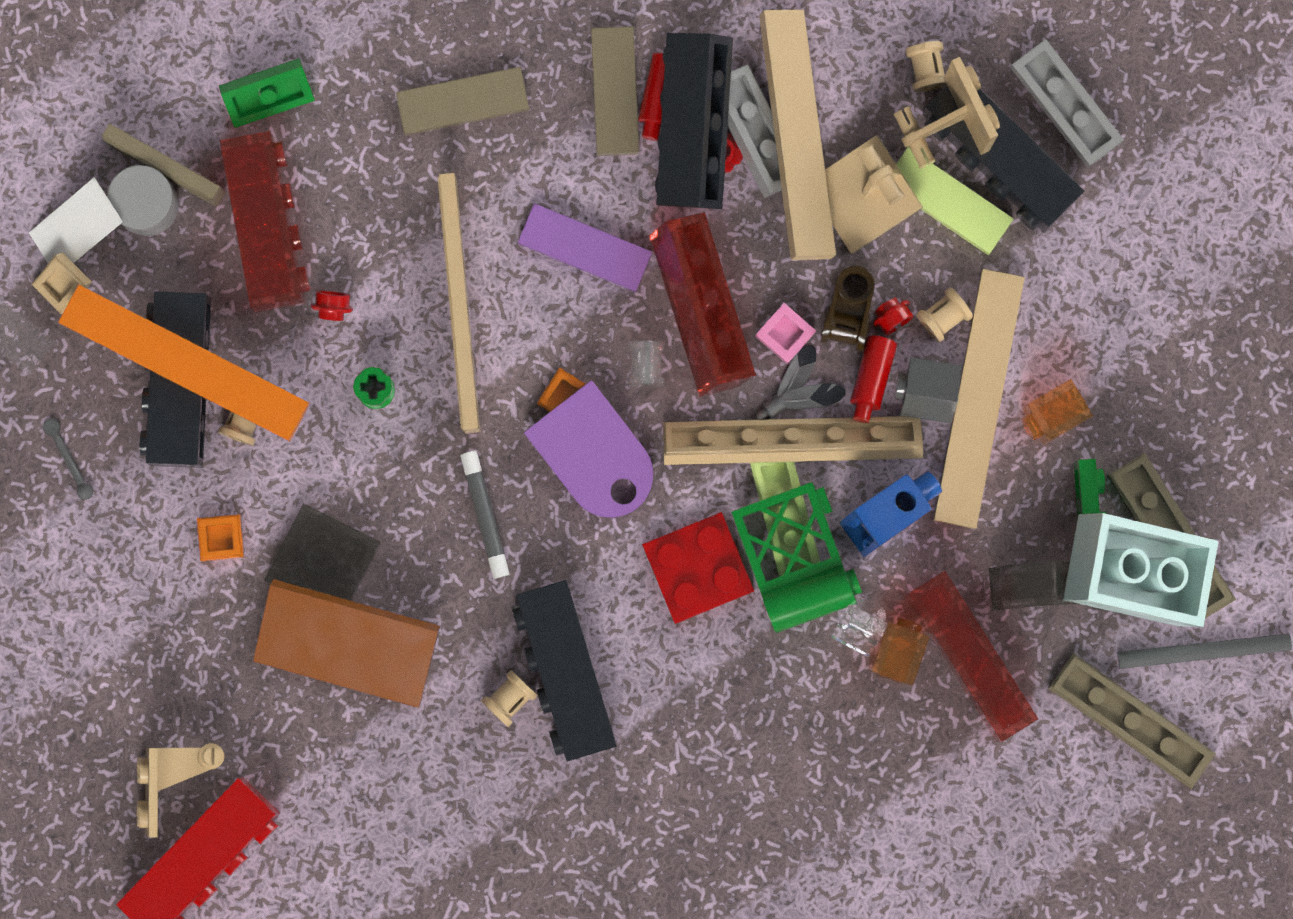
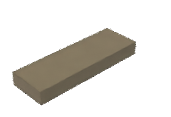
(615, 91)
(462, 101)
(166, 166)

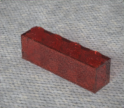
(263, 221)
(702, 304)
(971, 657)

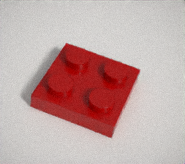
(698, 568)

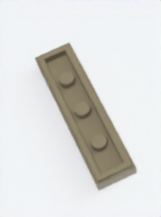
(1152, 504)
(1131, 721)

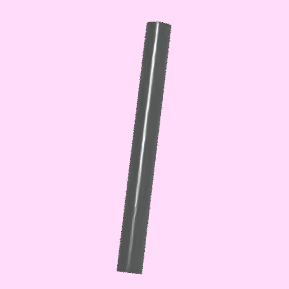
(1204, 651)

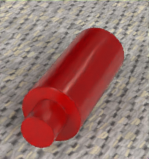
(651, 108)
(872, 376)

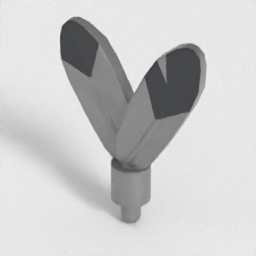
(793, 393)

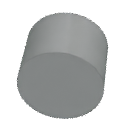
(143, 200)

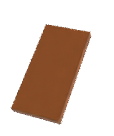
(346, 643)

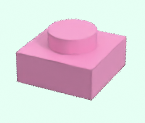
(785, 333)

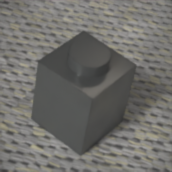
(929, 390)

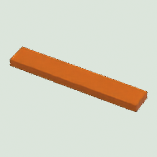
(184, 363)

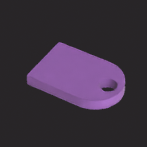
(591, 450)

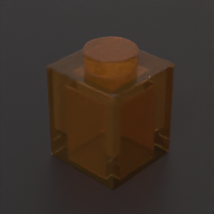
(1055, 413)
(900, 652)

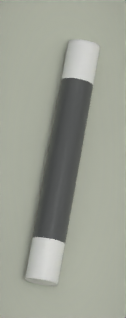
(484, 514)

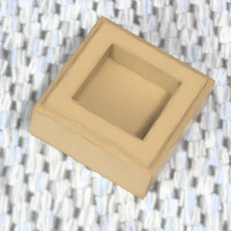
(60, 281)

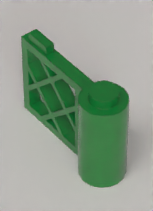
(810, 590)

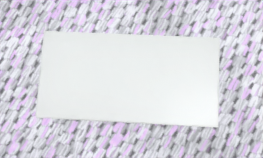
(77, 224)

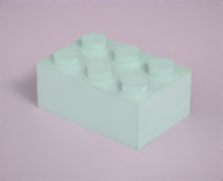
(1140, 570)

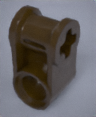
(849, 311)

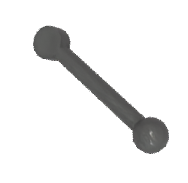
(52, 428)

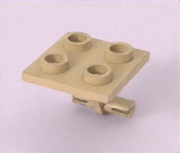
(979, 118)
(868, 194)
(168, 767)

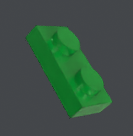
(266, 93)
(1088, 484)

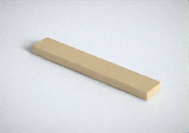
(797, 135)
(458, 303)
(979, 399)
(792, 440)

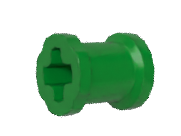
(363, 380)

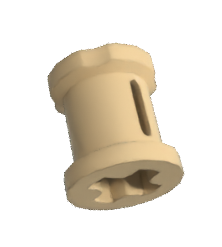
(927, 66)
(944, 315)
(238, 429)
(509, 698)

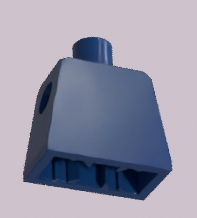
(884, 518)

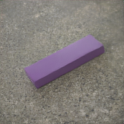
(585, 247)

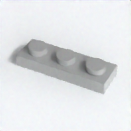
(1066, 103)
(753, 130)

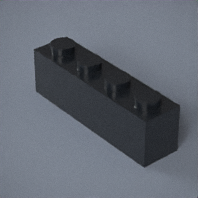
(694, 120)
(1013, 165)
(174, 413)
(565, 670)

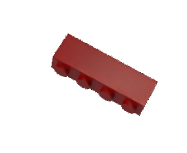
(202, 854)

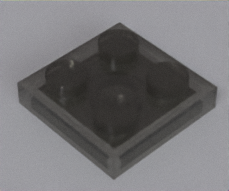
(323, 555)

